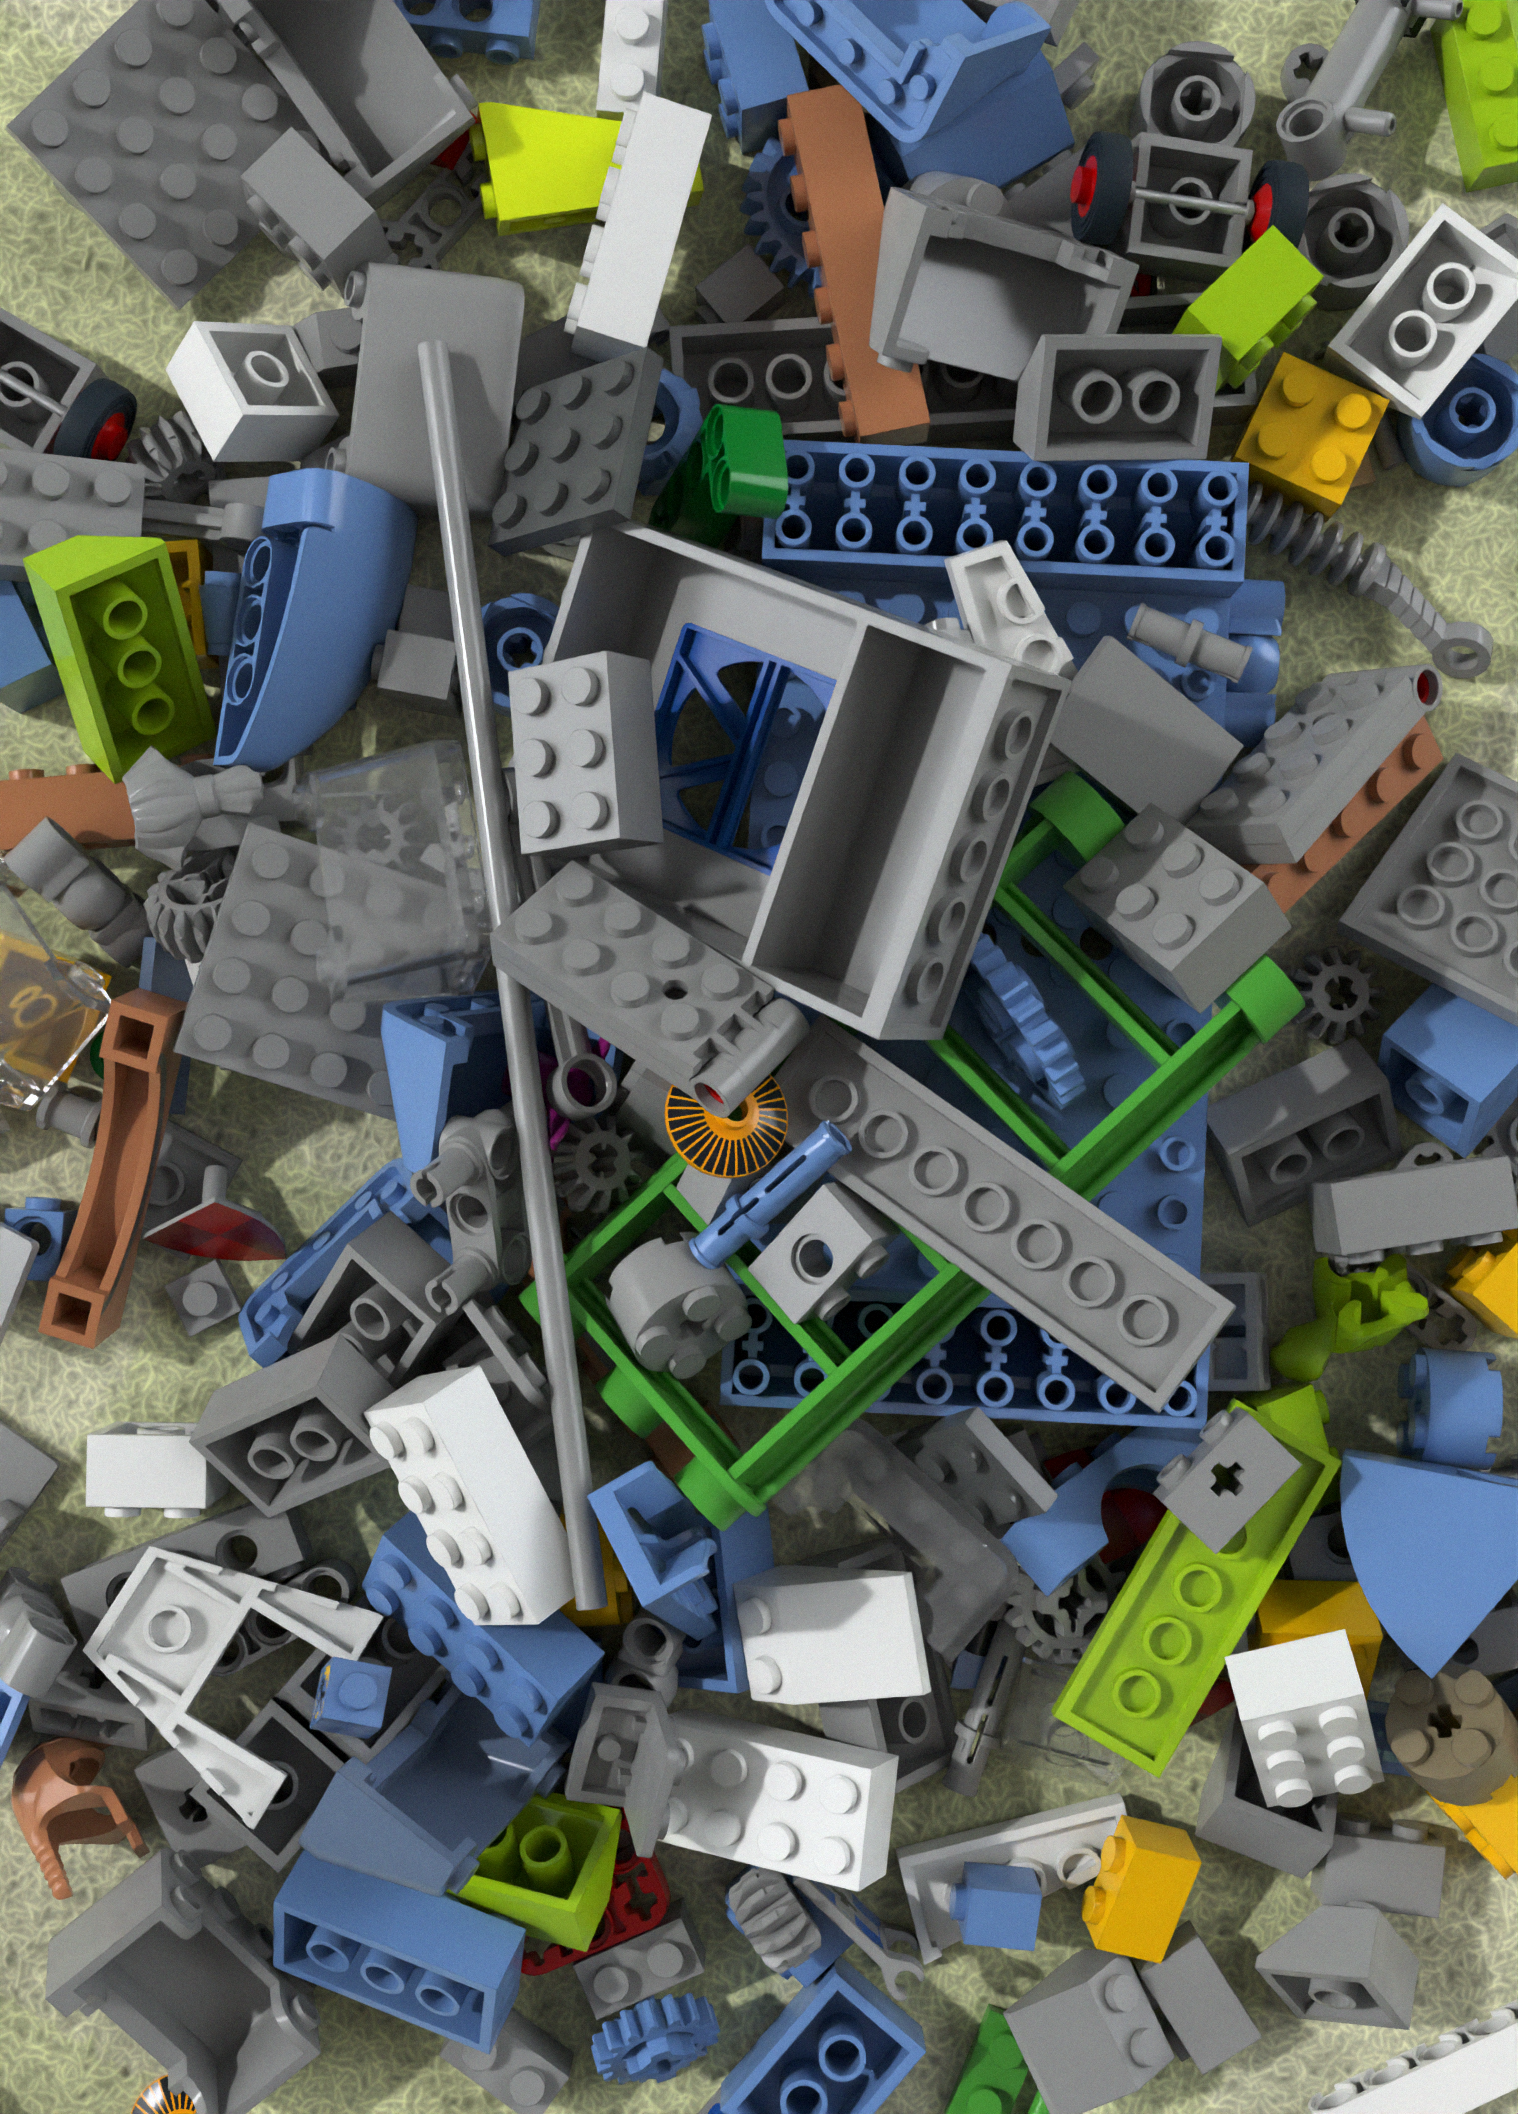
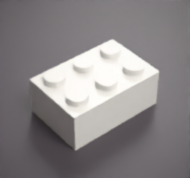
(1305, 1719)

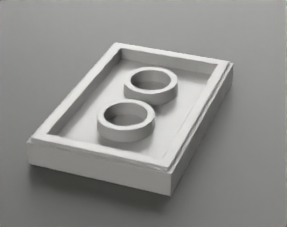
(1140, 735)

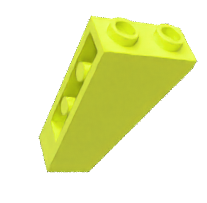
(545, 166)

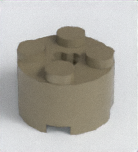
(1453, 1734)

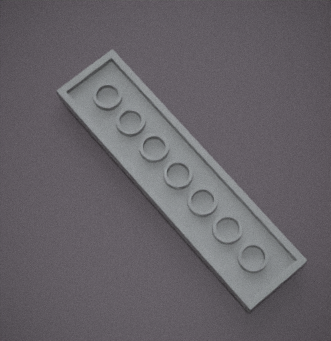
(1002, 1217)

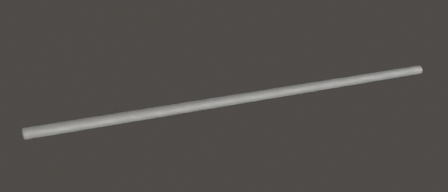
(514, 997)

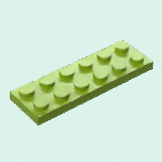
(1185, 1615)

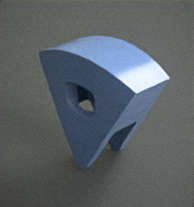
(1428, 1548)

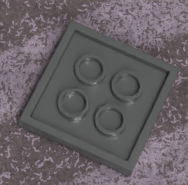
(576, 453)

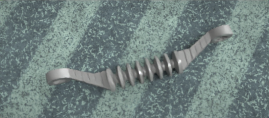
(1371, 576)

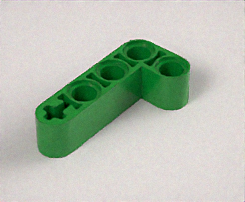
(726, 472)

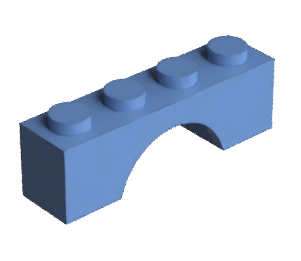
(1071, 1531)

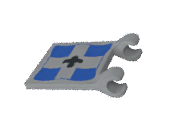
(866, 1931)

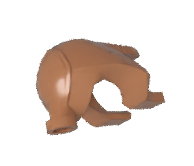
(57, 1803)

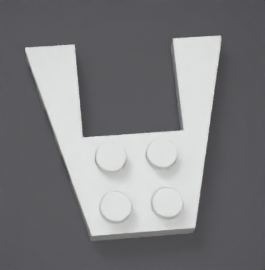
(170, 1636)

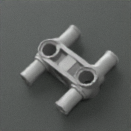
(484, 1202)

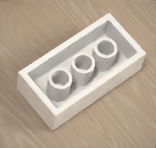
(643, 218)
(475, 1497)
(782, 1800)

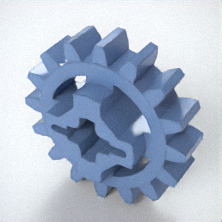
(655, 2039)

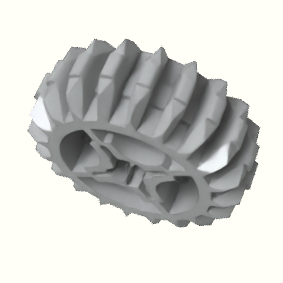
(187, 904)

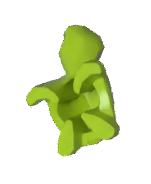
(1351, 1317)

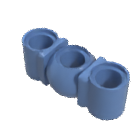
(1253, 620)

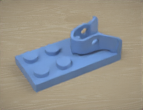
(659, 1546)

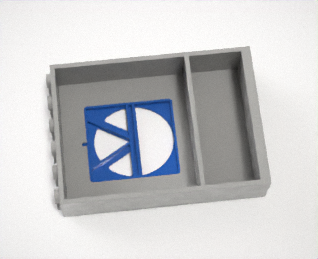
(901, 803)

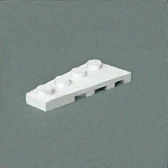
(1009, 619)
(1057, 1843)

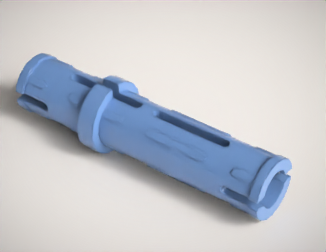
(750, 1213)

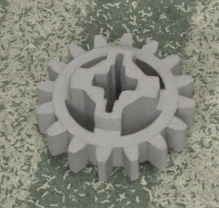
(1072, 1620)

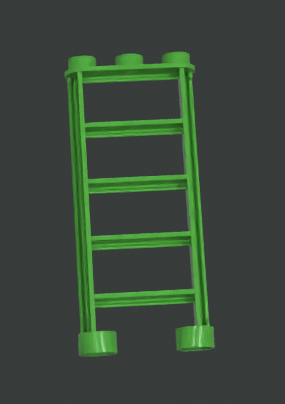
(721, 1478)

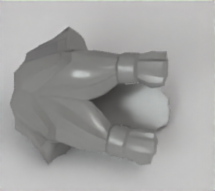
(189, 806)

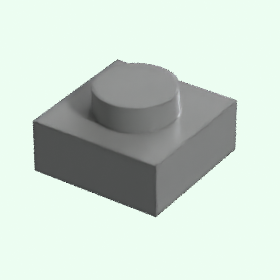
(1075, 76)
(204, 1297)

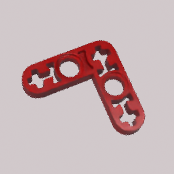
(619, 1917)

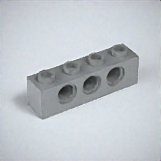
(278, 1539)

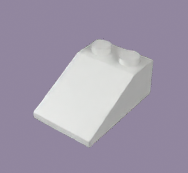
(831, 1635)

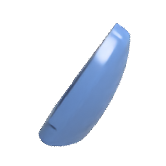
(311, 612)

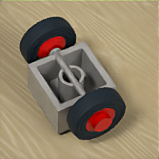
(1182, 202)
(58, 398)

